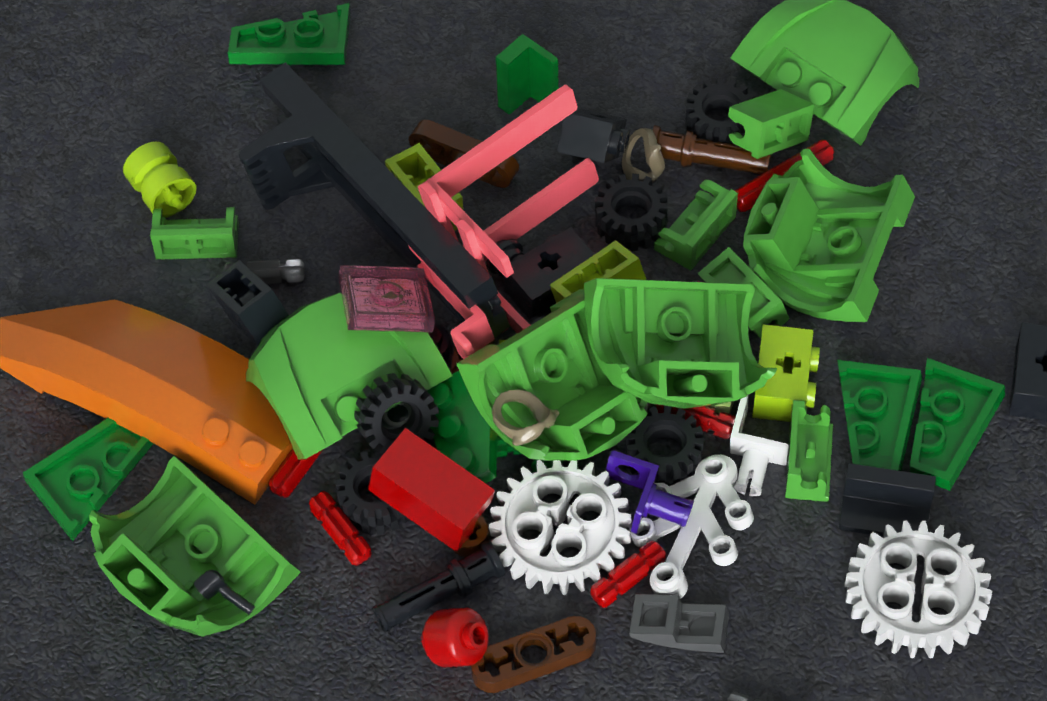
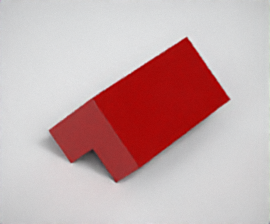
(430, 489)

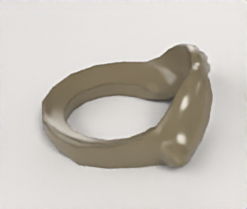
(652, 153)
(542, 414)

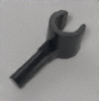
(213, 582)

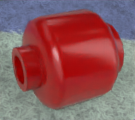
(455, 637)

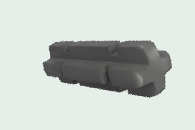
(273, 271)

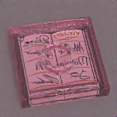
(386, 299)

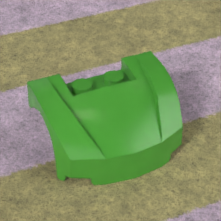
(831, 57)
(823, 238)
(674, 340)
(318, 368)
(560, 369)
(174, 539)

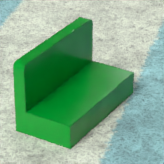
(525, 72)

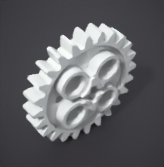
(526, 511)
(959, 593)

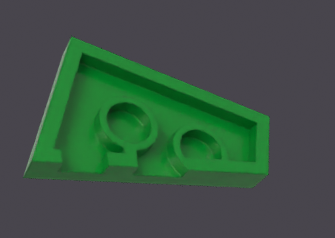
(297, 42)
(878, 411)
(951, 420)
(462, 430)
(85, 473)

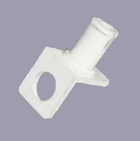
(756, 454)

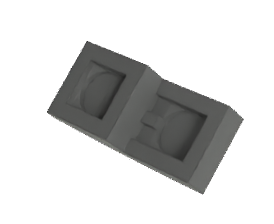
(677, 625)

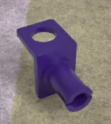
(652, 500)

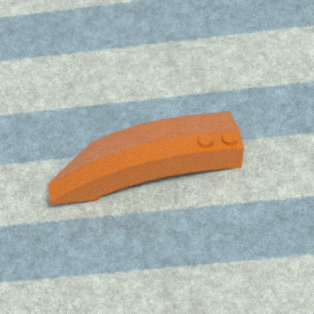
(153, 382)

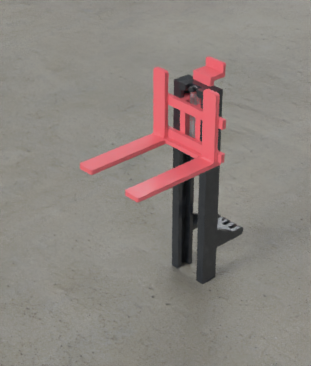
(416, 232)

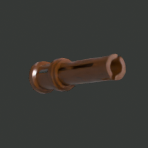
(688, 149)

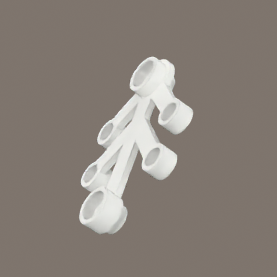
(701, 518)

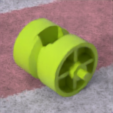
(156, 175)

